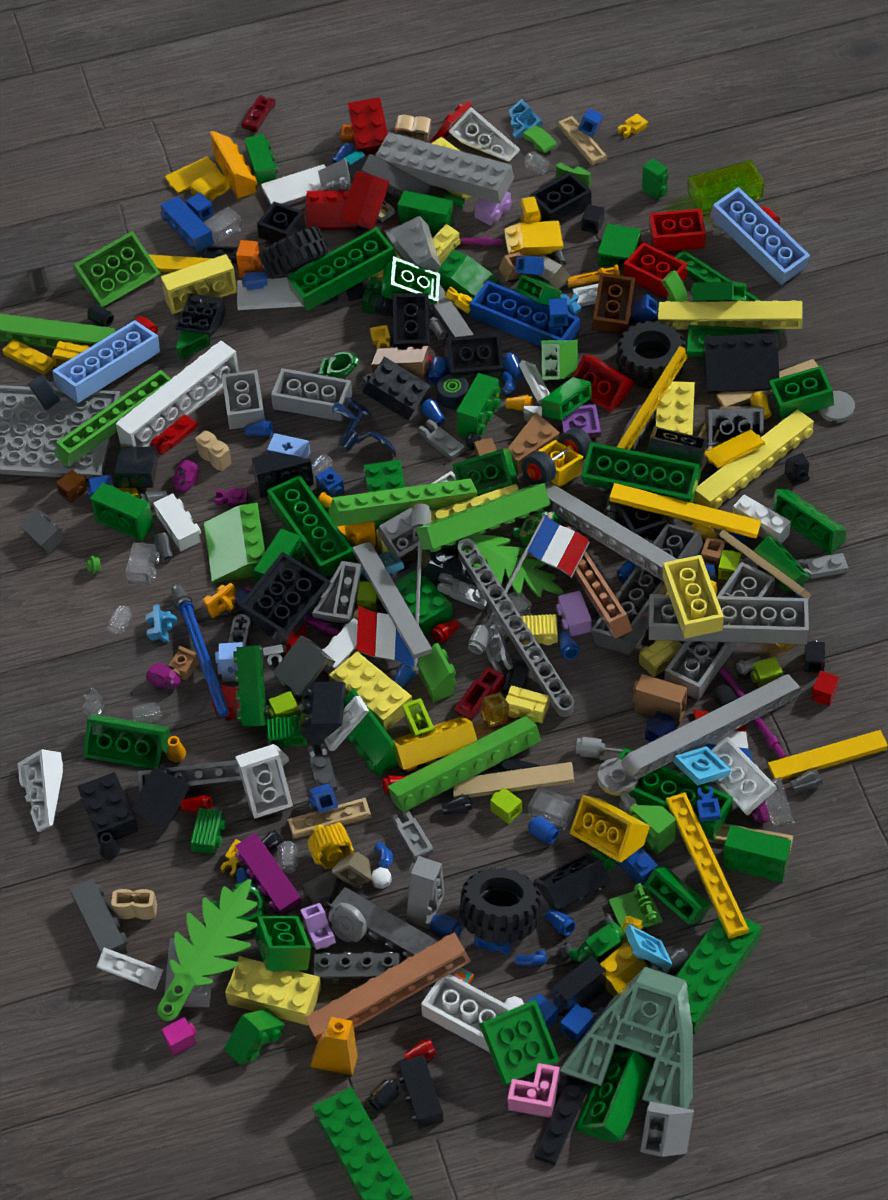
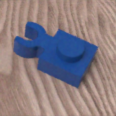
(708, 806)
(502, 948)

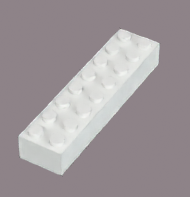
(178, 397)

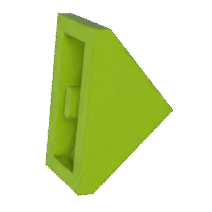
(417, 718)

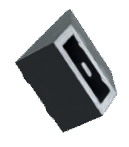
(201, 314)
(275, 469)

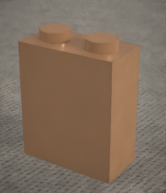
(661, 696)

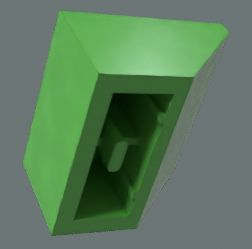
(559, 359)
(437, 674)
(661, 823)

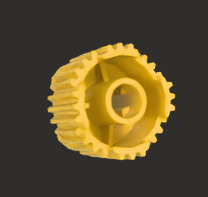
(329, 845)

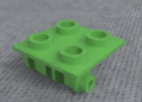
(637, 905)

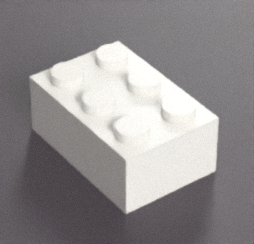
(264, 781)

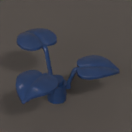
(351, 436)

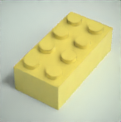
(207, 278)
(676, 408)
(692, 596)
(374, 687)
(284, 992)

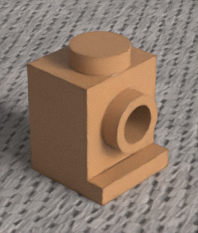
(712, 551)
(184, 663)

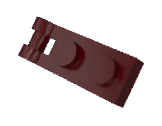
(258, 113)

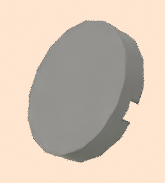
(842, 409)
(615, 778)
(347, 922)

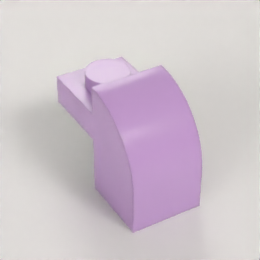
(317, 926)

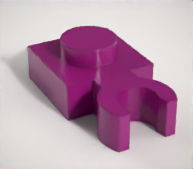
(234, 497)

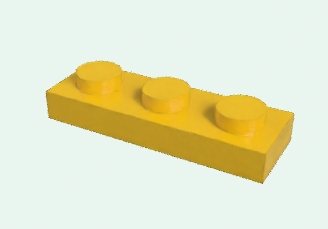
(28, 357)

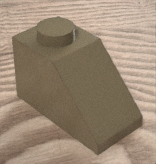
(554, 273)
(353, 870)

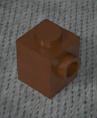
(71, 486)

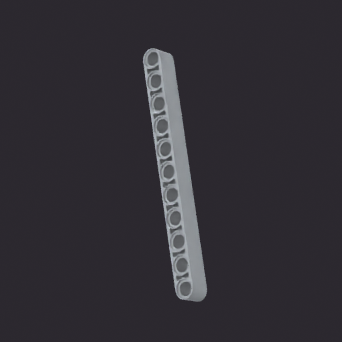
(444, 308)
(607, 531)
(516, 635)
(711, 726)

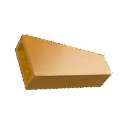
(336, 1047)

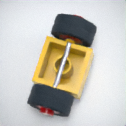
(559, 460)

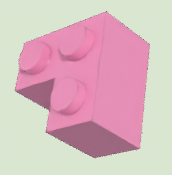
(535, 1097)

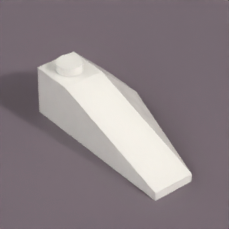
(481, 135)
(42, 779)

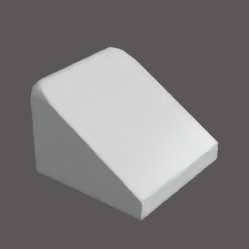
(529, 411)

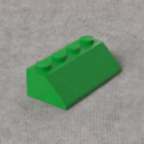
(809, 521)
(251, 685)
(125, 741)
(372, 742)
(613, 1103)

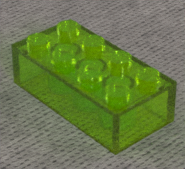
(715, 184)

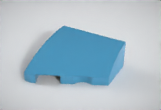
(523, 118)

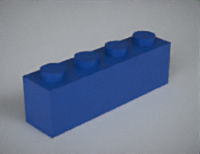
(186, 224)

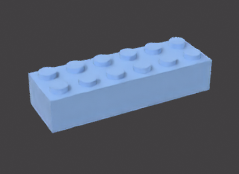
(760, 235)
(106, 361)

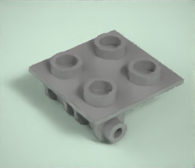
(335, 177)

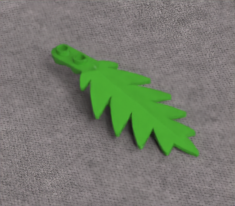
(506, 558)
(208, 944)

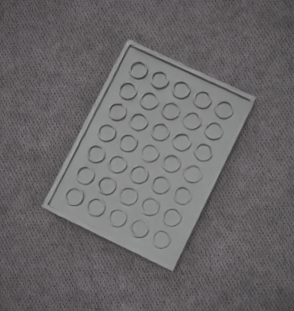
(31, 432)

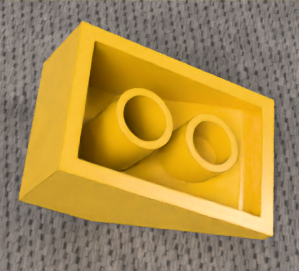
(534, 238)

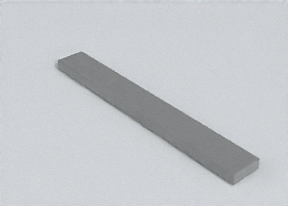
(392, 600)

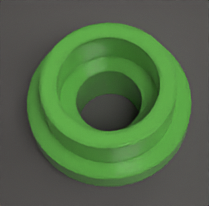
(93, 565)

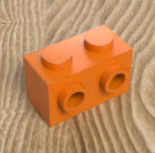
(248, 257)

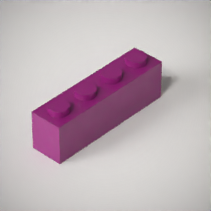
(268, 875)

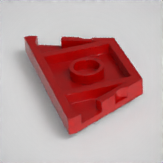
(451, 119)

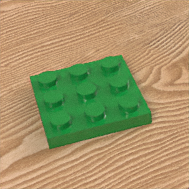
(518, 1041)

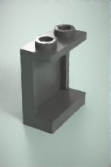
(302, 665)

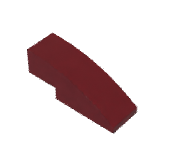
(488, 684)

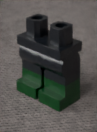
(373, 302)

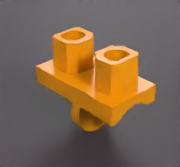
(221, 600)

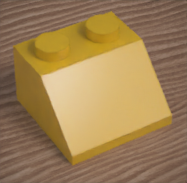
(621, 968)

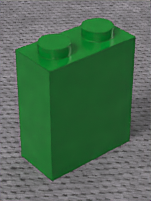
(618, 245)
(718, 291)

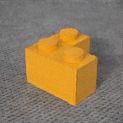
(359, 533)

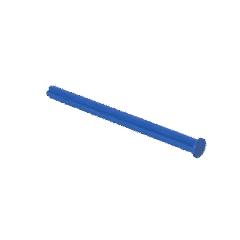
(204, 659)

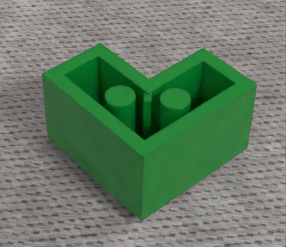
(251, 1034)

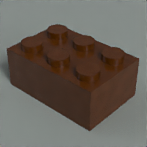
(613, 303)

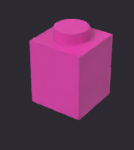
(179, 1035)

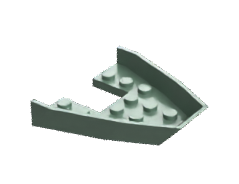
(648, 1018)

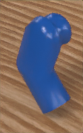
(510, 383)
(386, 855)
(242, 876)
(531, 960)

